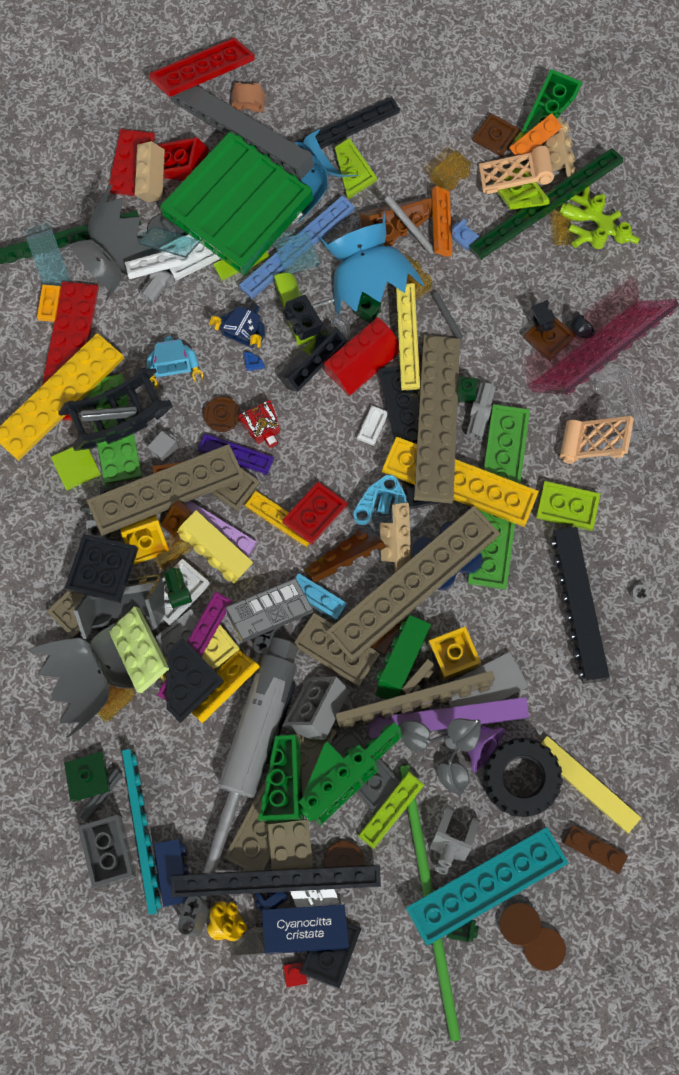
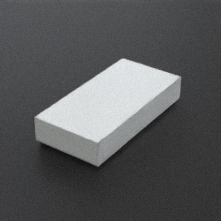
(372, 425)

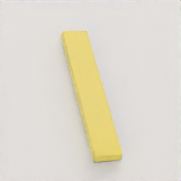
(408, 338)
(593, 789)

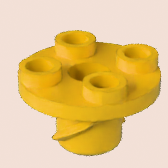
(225, 922)

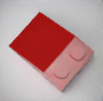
(182, 157)

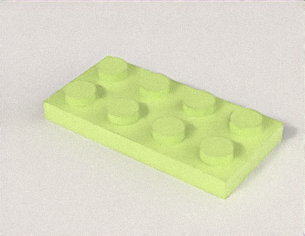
(138, 649)

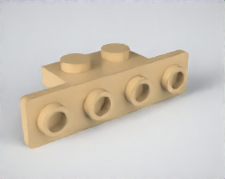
(560, 149)
(397, 536)

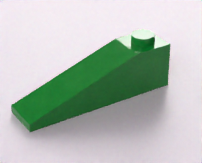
(553, 98)

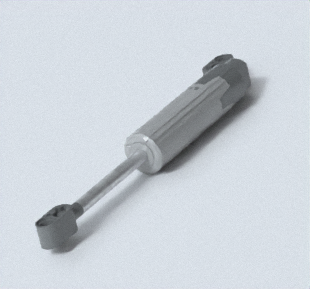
(247, 752)

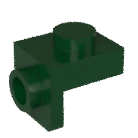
(465, 933)

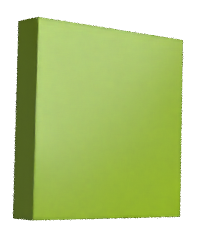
(75, 467)

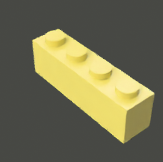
(214, 547)

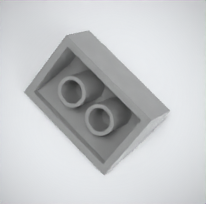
(316, 707)

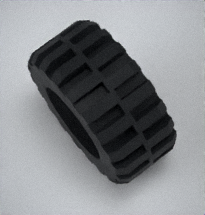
(549, 769)

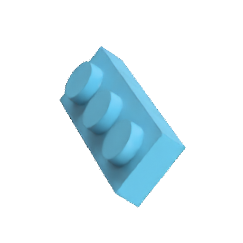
(321, 598)

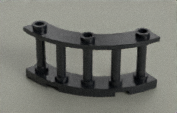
(124, 428)

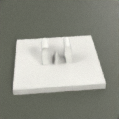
(315, 898)

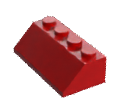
(362, 357)

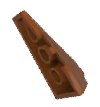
(416, 210)

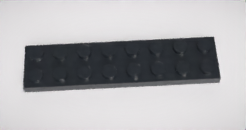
(403, 417)

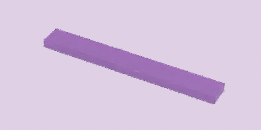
(440, 718)

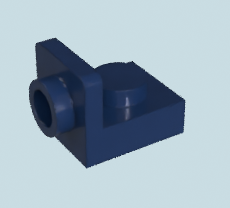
(273, 900)

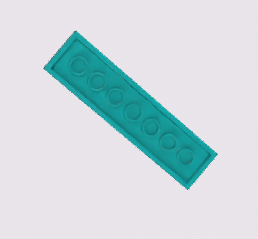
(486, 886)

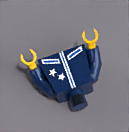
(242, 325)

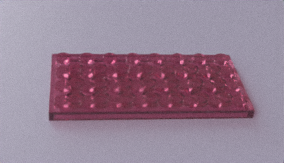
(603, 346)

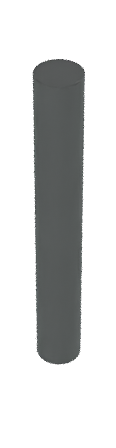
(449, 319)

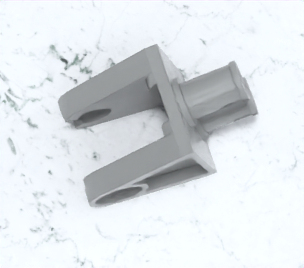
(450, 847)

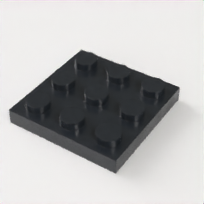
(101, 568)

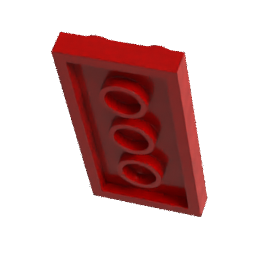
(125, 159)

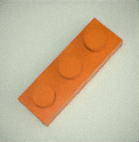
(536, 136)

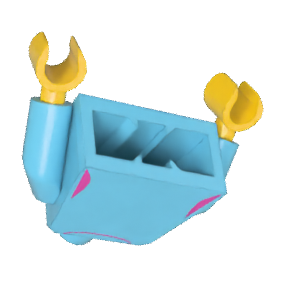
(172, 358)

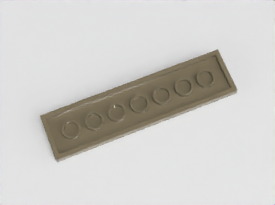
(162, 489)
(422, 698)
(251, 842)

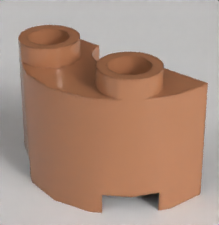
(248, 97)

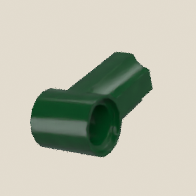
(178, 592)

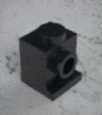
(542, 317)

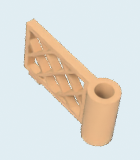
(538, 166)
(576, 438)

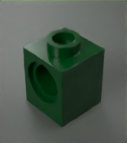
(370, 313)
(467, 389)

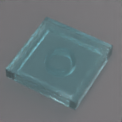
(296, 253)

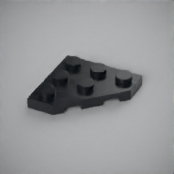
(188, 680)

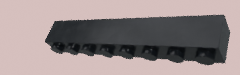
(580, 606)

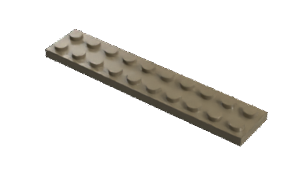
(437, 420)
(413, 583)

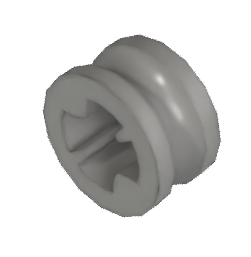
(646, 594)

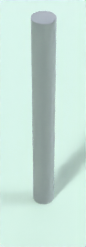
(410, 225)

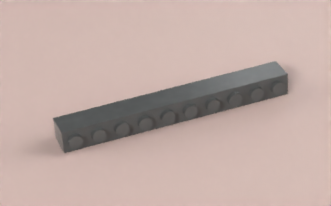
(228, 119)

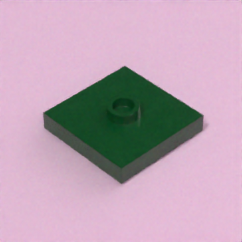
(87, 776)

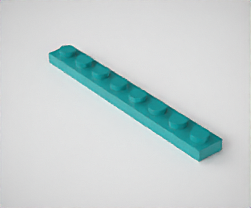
(143, 840)

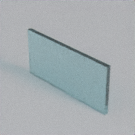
(169, 242)
(48, 258)

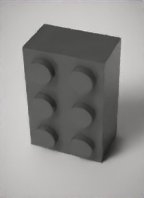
(106, 851)

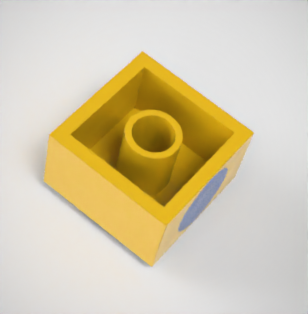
(454, 653)

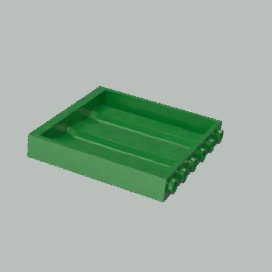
(237, 202)

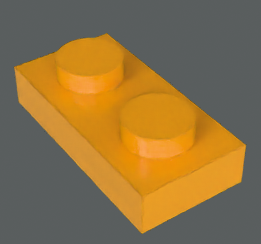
(48, 303)

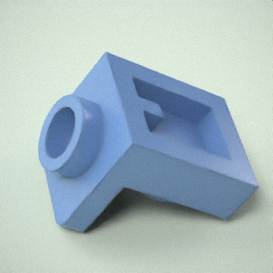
(463, 235)

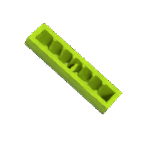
(288, 290)

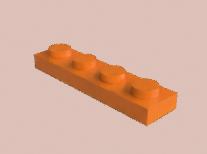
(441, 221)

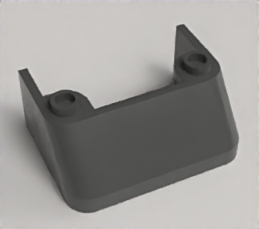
(140, 592)

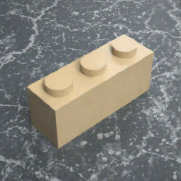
(149, 172)

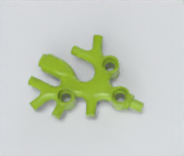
(593, 212)

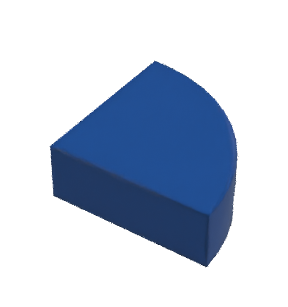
(253, 362)

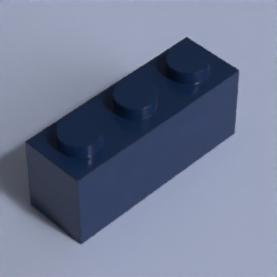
(170, 862)

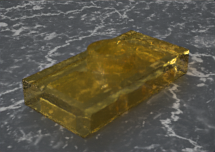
(561, 227)

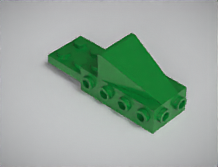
(339, 778)

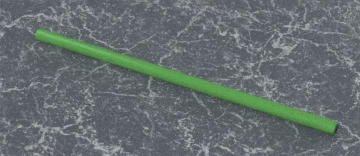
(438, 947)

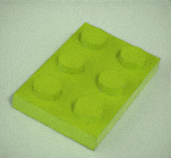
(568, 506)

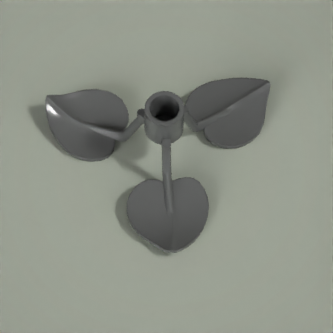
(461, 735)

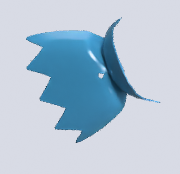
(323, 168)
(370, 271)

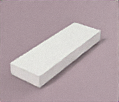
(152, 264)

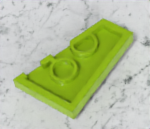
(353, 163)

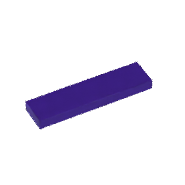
(245, 457)

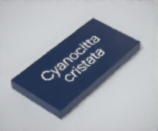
(304, 929)

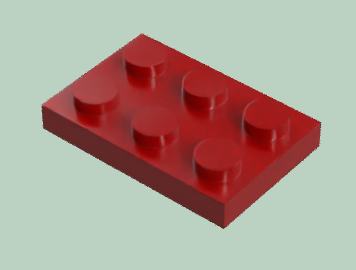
(315, 513)

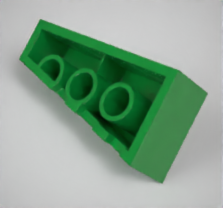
(283, 781)

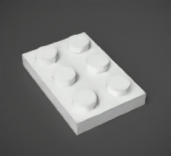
(196, 585)

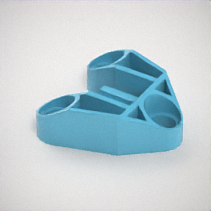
(369, 499)

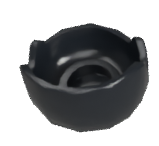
(582, 327)

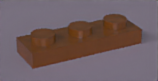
(595, 849)

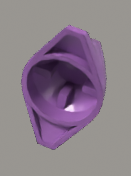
(487, 743)

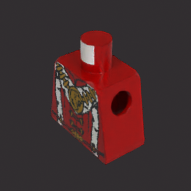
(261, 423)

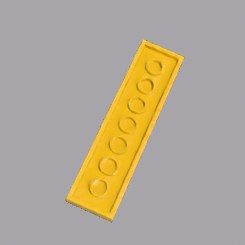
(69, 383)
(471, 485)

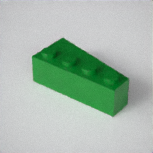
(402, 658)

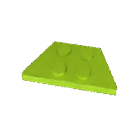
(523, 195)

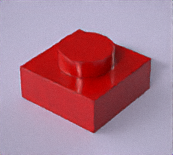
(293, 975)

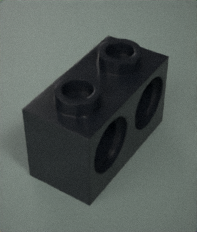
(306, 316)

